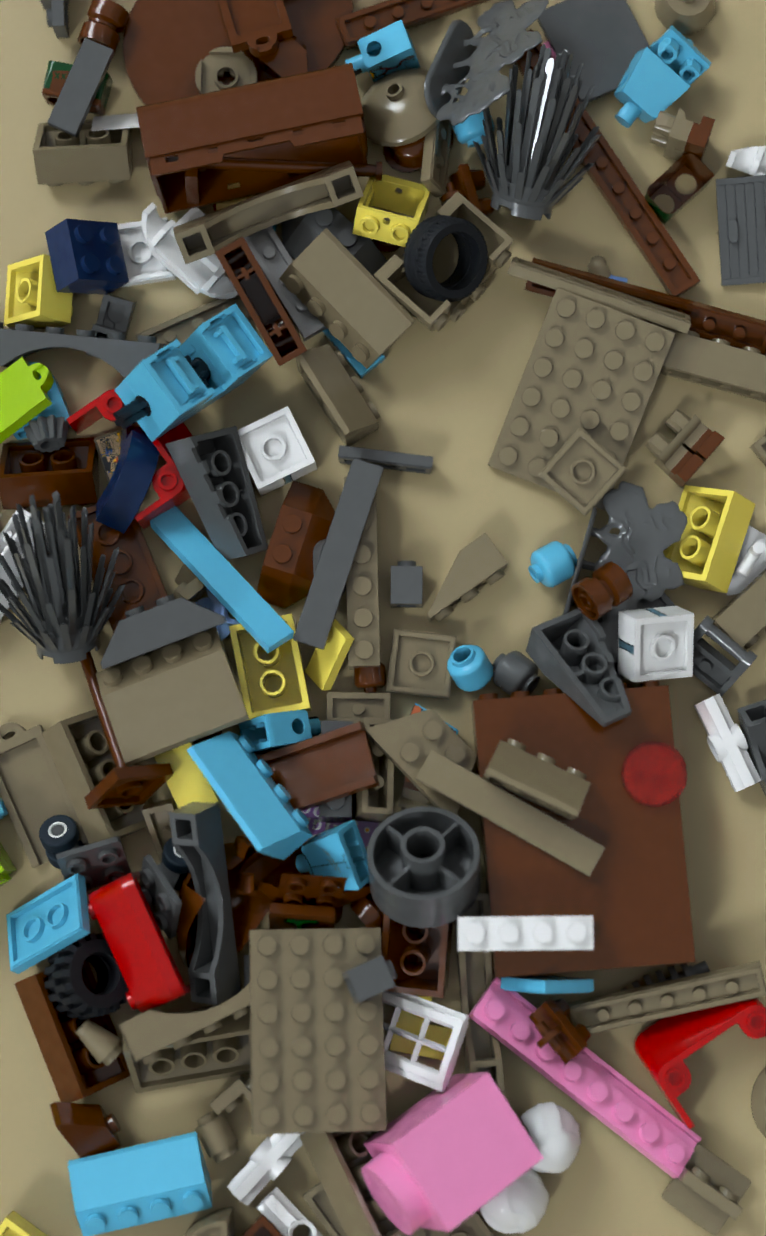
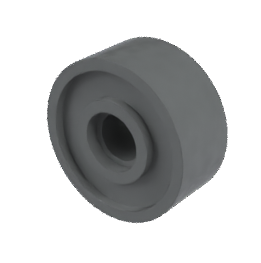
(424, 867)

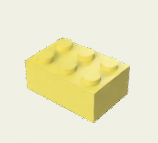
(270, 680)

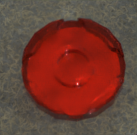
(654, 774)

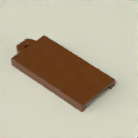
(255, 25)
(324, 767)

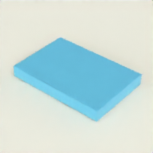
(48, 923)

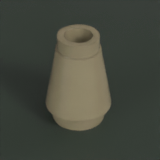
(99, 1041)

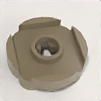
(220, 61)

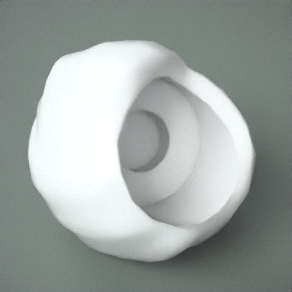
(554, 1135)
(518, 1205)

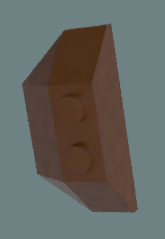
(289, 557)

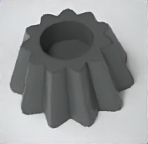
(47, 433)

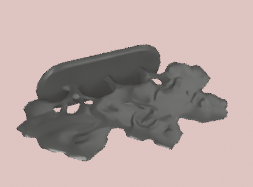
(480, 60)
(635, 549)

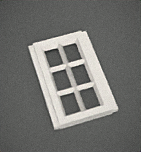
(430, 1012)

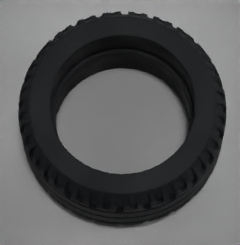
(471, 260)

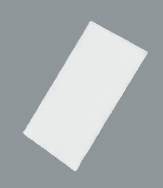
(115, 122)

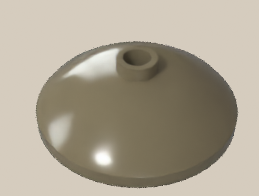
(397, 109)

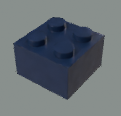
(86, 257)

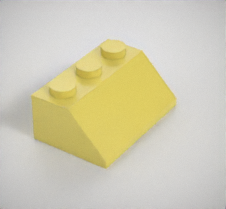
(712, 536)

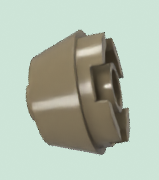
(685, 15)

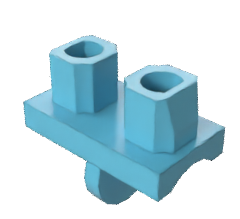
(680, 55)

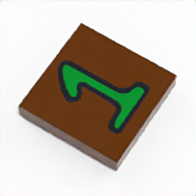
(300, 916)

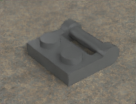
(711, 665)

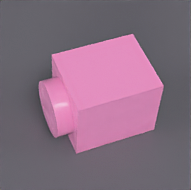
(448, 1155)

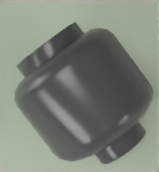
(515, 673)

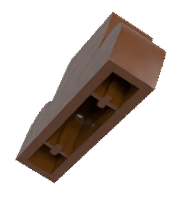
(260, 300)

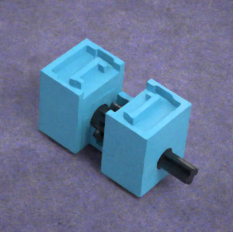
(189, 378)

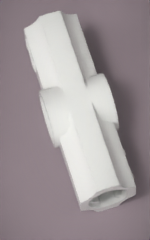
(727, 742)
(264, 1165)
(284, 1214)

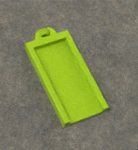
(22, 395)

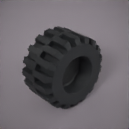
(67, 982)

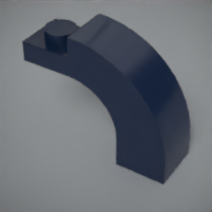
(129, 481)

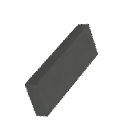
(81, 87)
(387, 459)

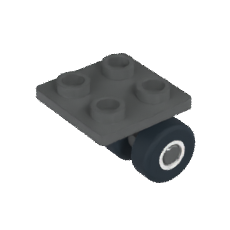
(97, 861)
(159, 885)

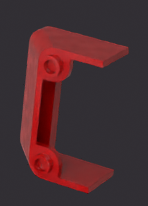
(166, 479)
(136, 943)
(674, 1038)

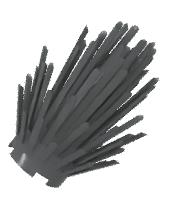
(535, 141)
(60, 601)

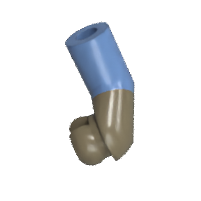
(599, 267)

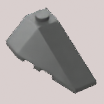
(576, 660)

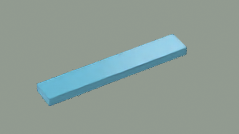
(222, 579)

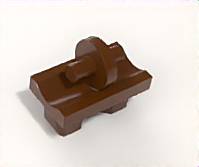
(467, 183)
(558, 1031)

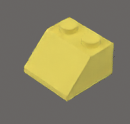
(34, 296)

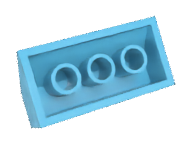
(251, 794)
(140, 1184)

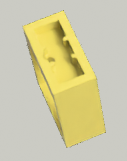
(383, 194)

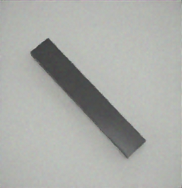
(338, 554)

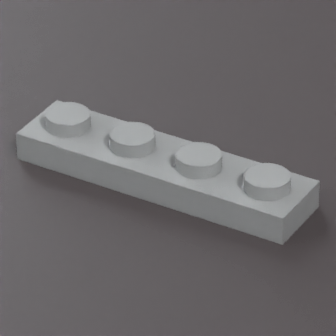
(274, 261)

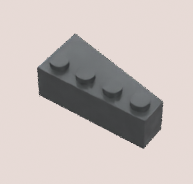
(221, 490)

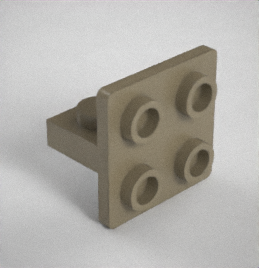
(707, 1190)

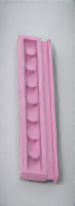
(589, 1082)

